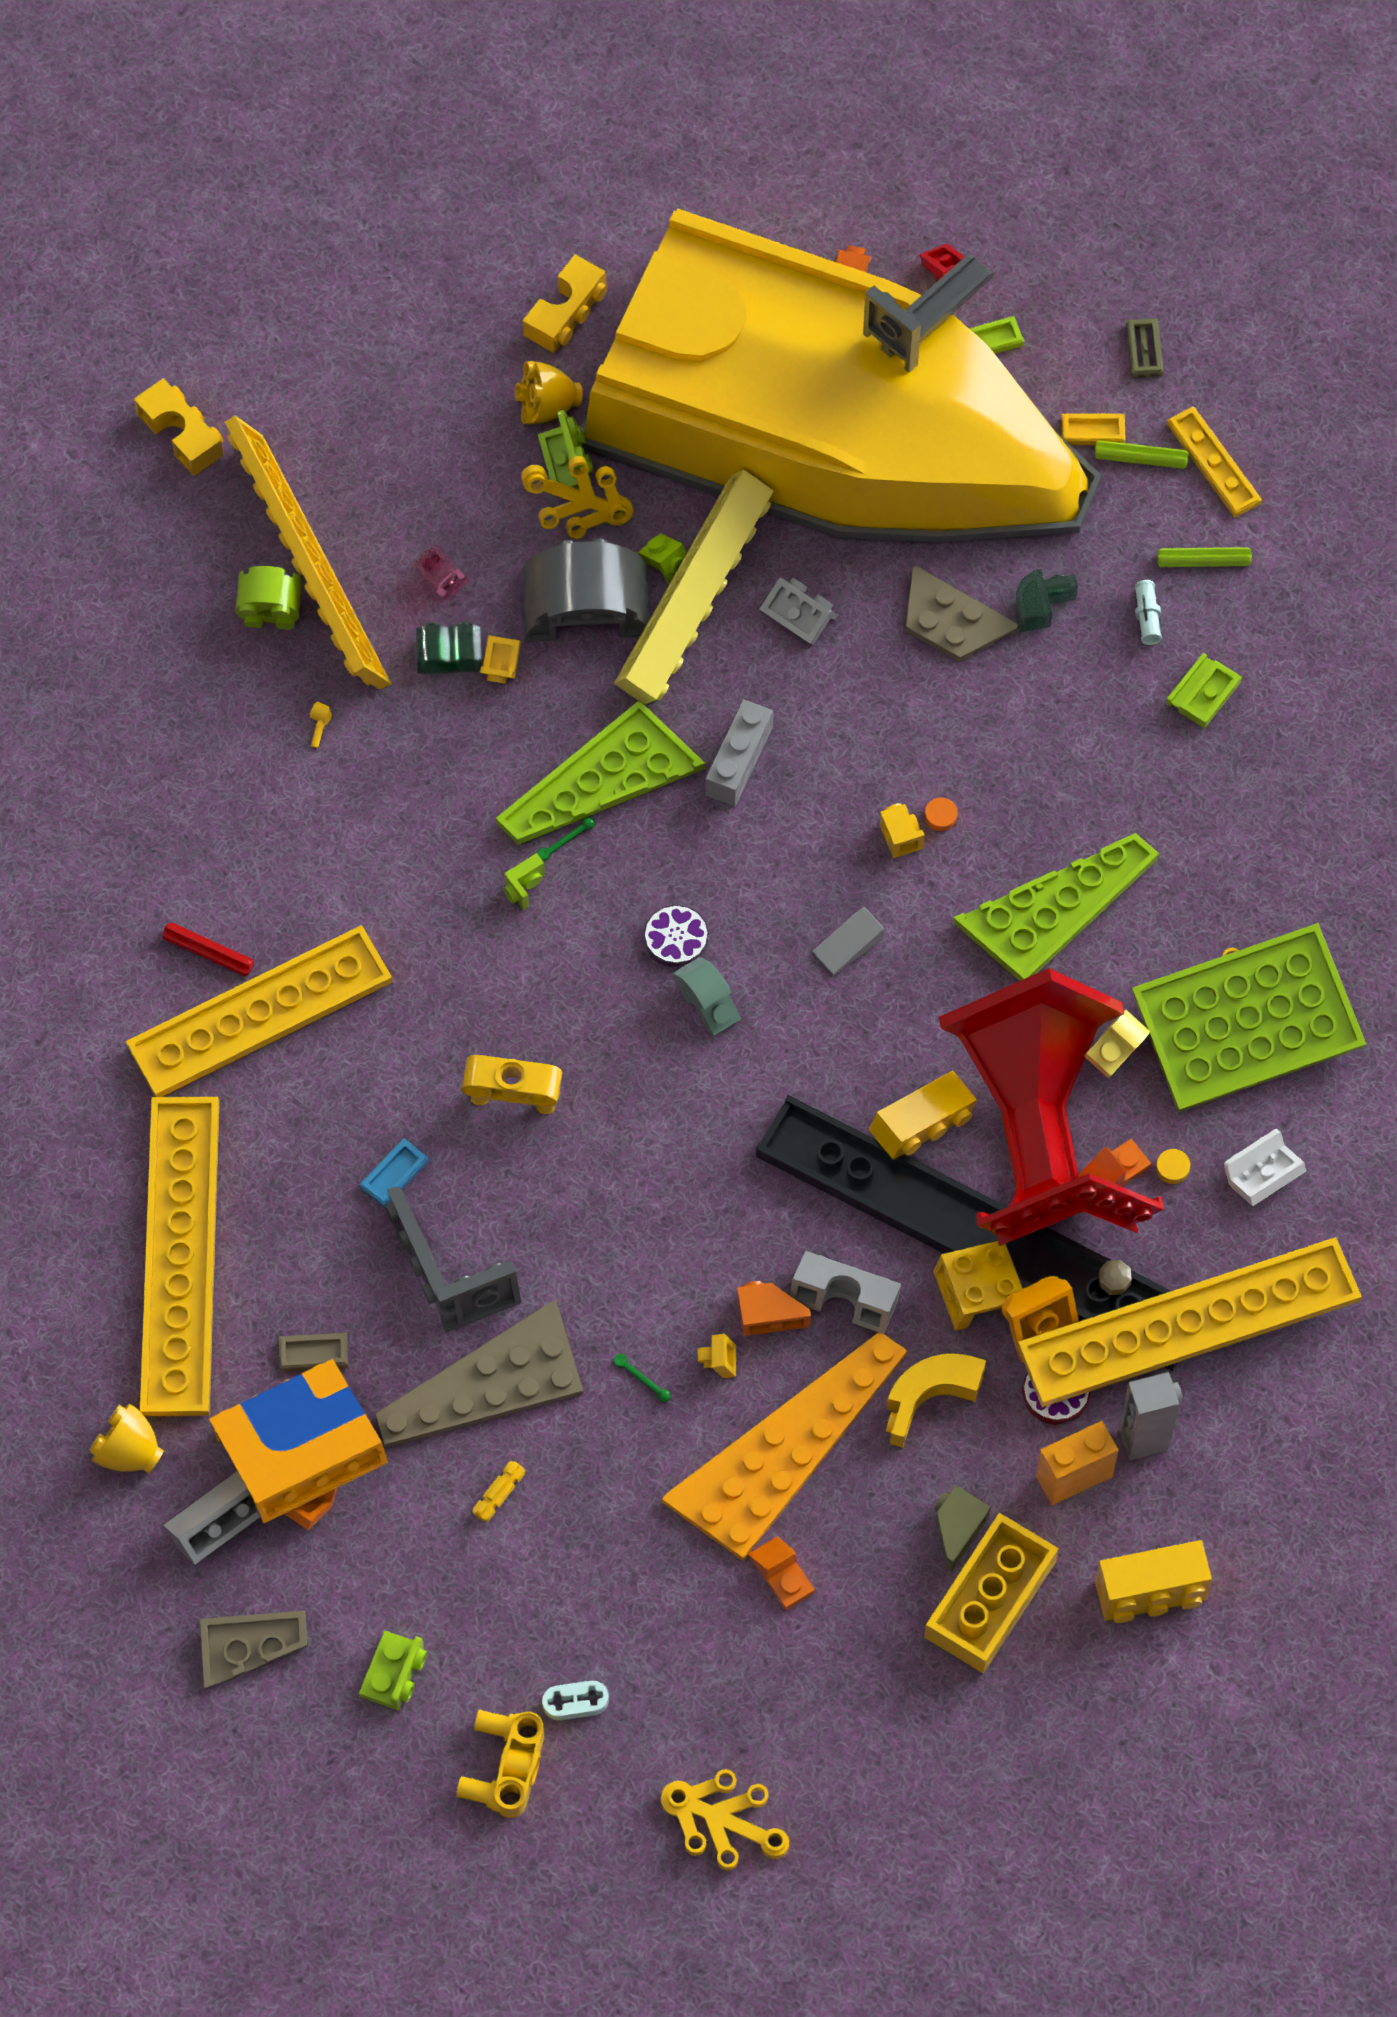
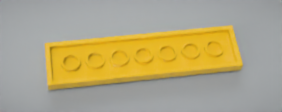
(259, 1012)

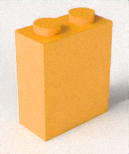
(1076, 1463)

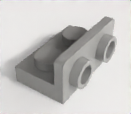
(797, 610)

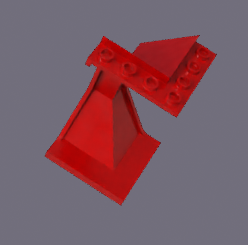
(1029, 1053)

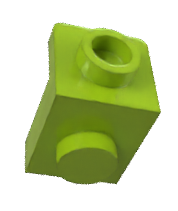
(664, 555)

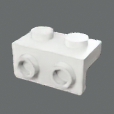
(1263, 1168)

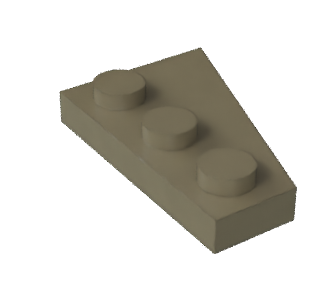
(248, 1642)

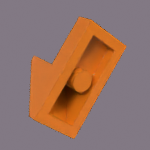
(1118, 1165)
(781, 1572)

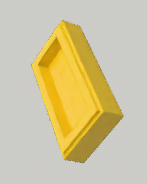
(1090, 428)

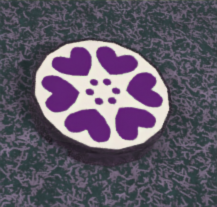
(676, 935)

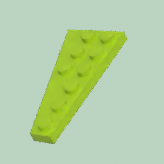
(613, 767)
(1049, 912)

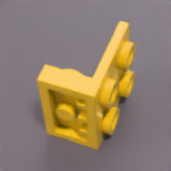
(975, 1281)

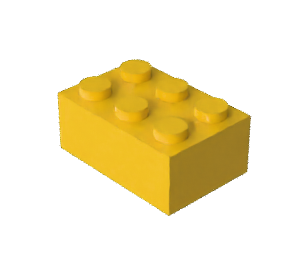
(1153, 1581)

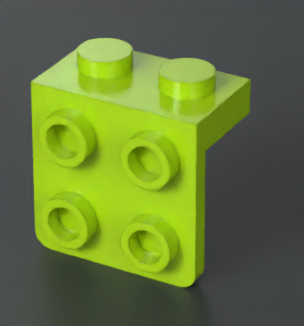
(561, 446)

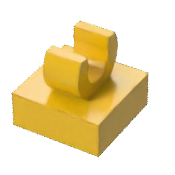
(720, 1356)

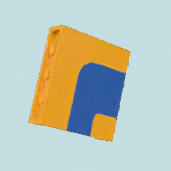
(299, 1440)

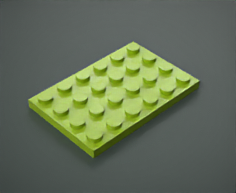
(1248, 1017)

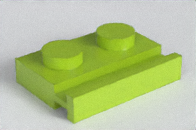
(1204, 690)

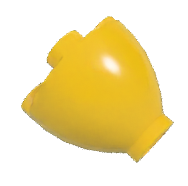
(545, 393)
(128, 1444)

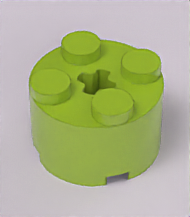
(268, 597)

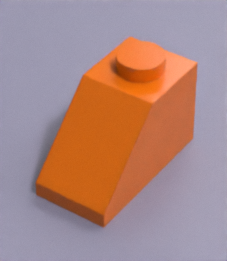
(769, 1309)

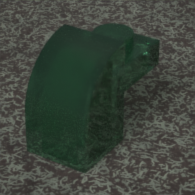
(1036, 595)

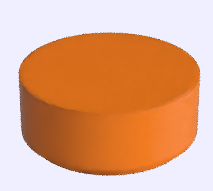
(941, 814)

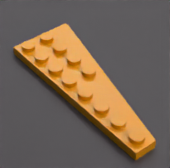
(761, 1472)

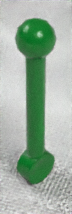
(587, 824)
(621, 1361)

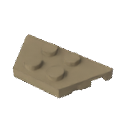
(951, 618)

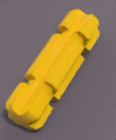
(498, 1491)

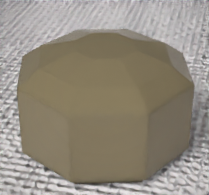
(1115, 1277)

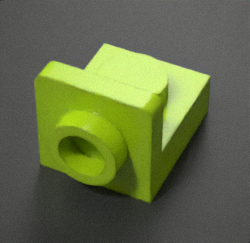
(524, 875)

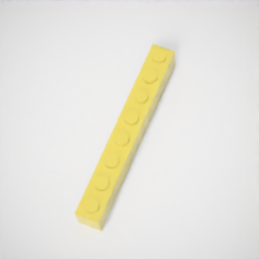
(694, 587)

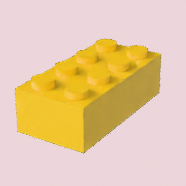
(991, 1593)

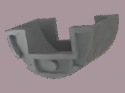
(584, 587)

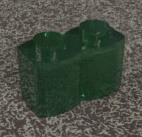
(448, 648)

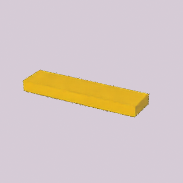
(1214, 462)

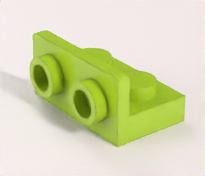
(392, 1669)

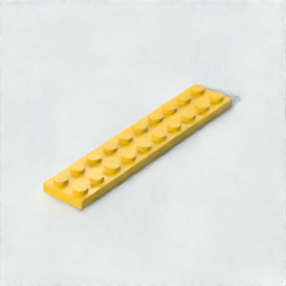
(307, 553)
(180, 1257)
(1189, 1322)

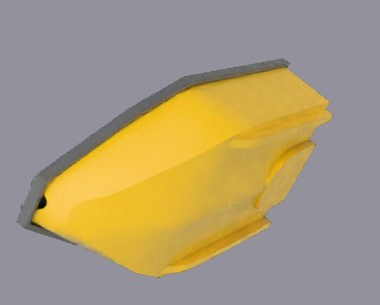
(764, 367)

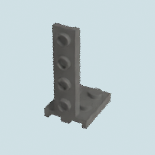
(905, 329)
(469, 1296)

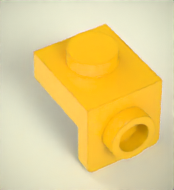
(501, 659)

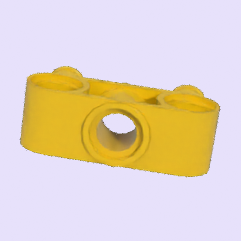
(537, 1085)
(517, 1764)

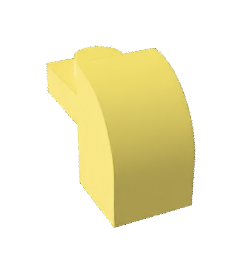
(1117, 1043)

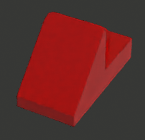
(940, 260)

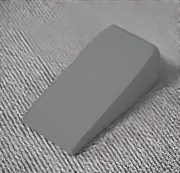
(849, 941)

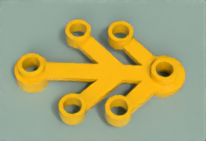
(579, 499)
(719, 1817)

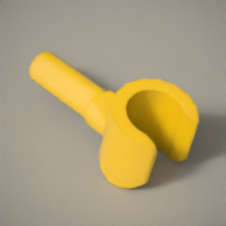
(322, 714)

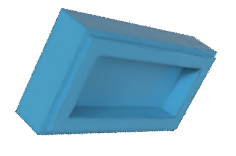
(394, 1171)

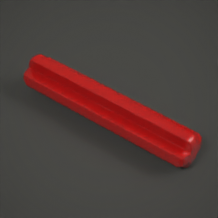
(208, 949)

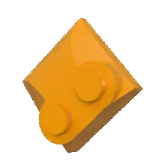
(1040, 1309)

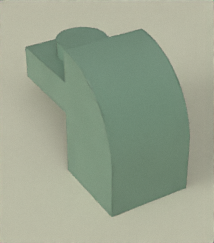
(709, 992)

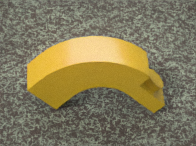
(934, 1376)

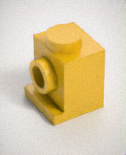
(901, 830)

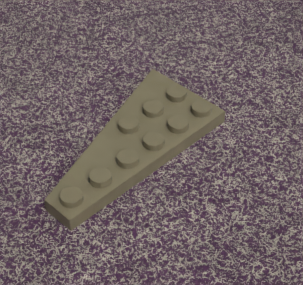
(505, 1376)

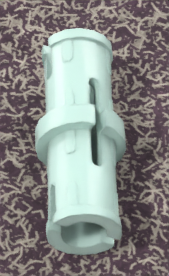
(1148, 612)

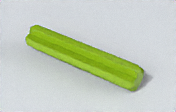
(1141, 454)
(1204, 557)

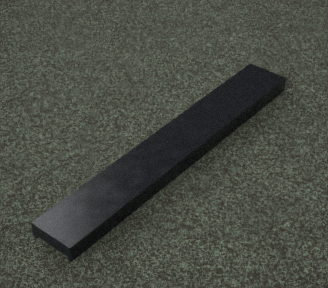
(930, 1204)

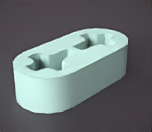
(577, 1708)

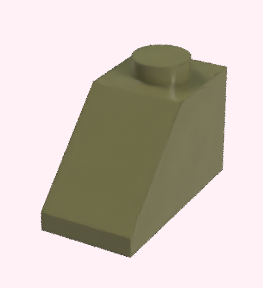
(958, 1523)

